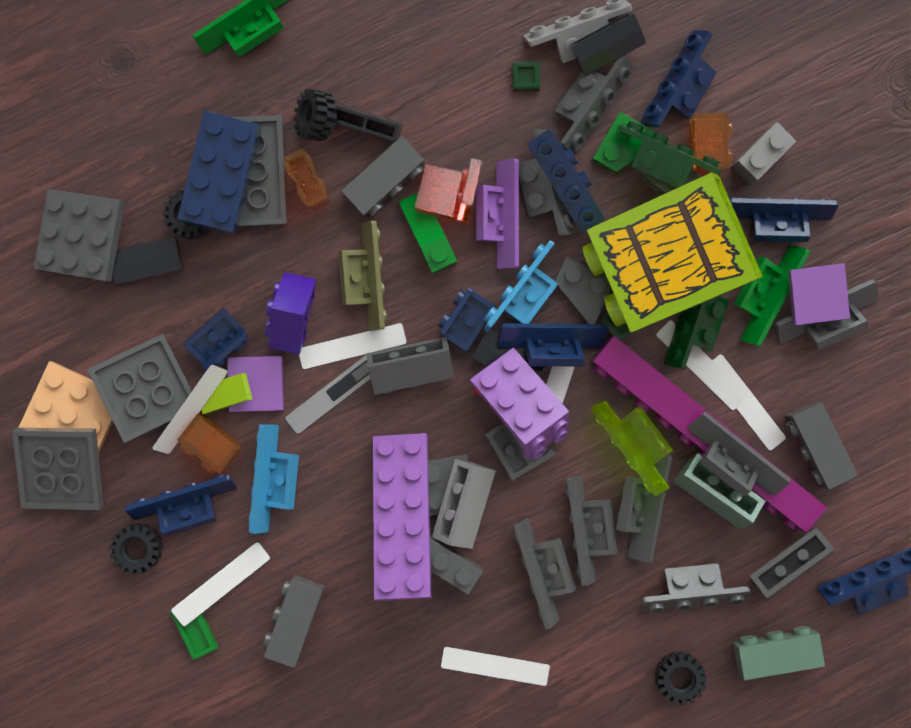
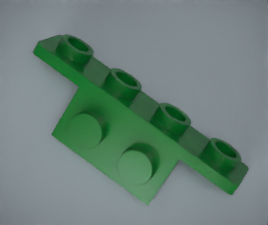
(241, 26)
(766, 295)

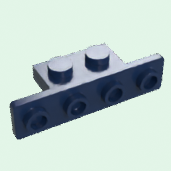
(684, 83)
(566, 180)
(783, 218)
(553, 343)
(185, 507)
(872, 584)

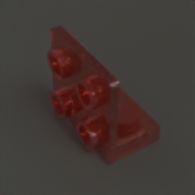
(448, 192)

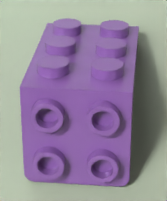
(523, 403)

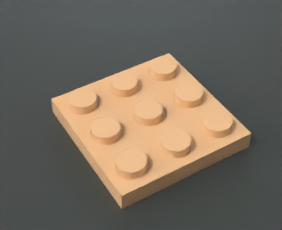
(67, 401)

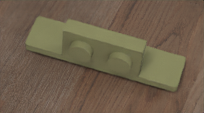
(362, 276)

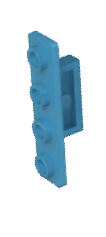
(527, 295)
(273, 479)

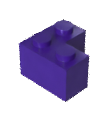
(289, 312)

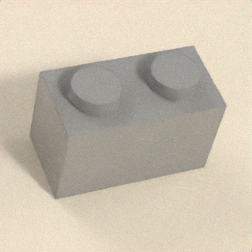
(763, 153)

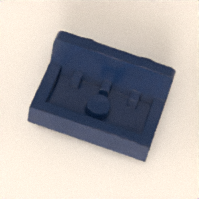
(466, 319)
(216, 339)

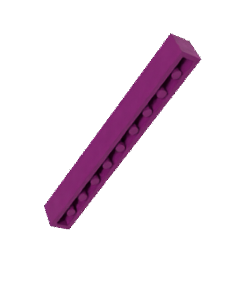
(679, 410)

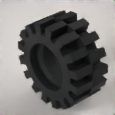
(315, 115)
(171, 215)
(120, 554)
(686, 693)

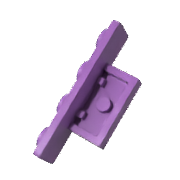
(499, 213)

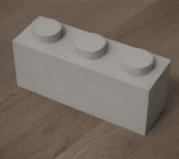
(463, 504)

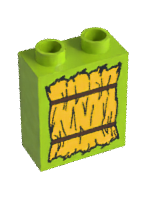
(671, 253)

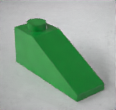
(428, 236)

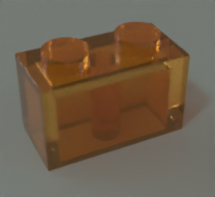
(710, 137)

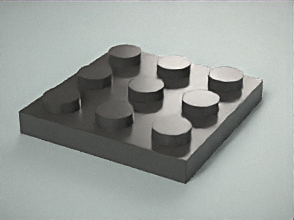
(79, 235)
(141, 387)
(58, 468)

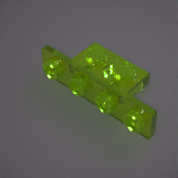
(638, 441)

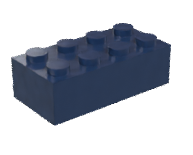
(219, 173)

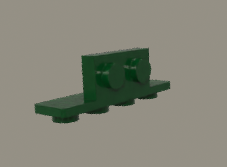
(666, 160)
(697, 328)

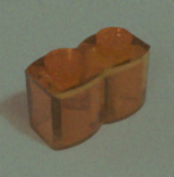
(305, 175)
(209, 443)

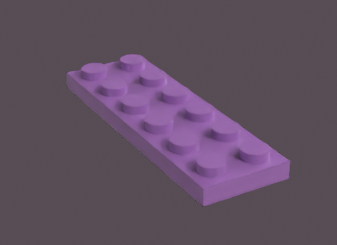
(401, 517)

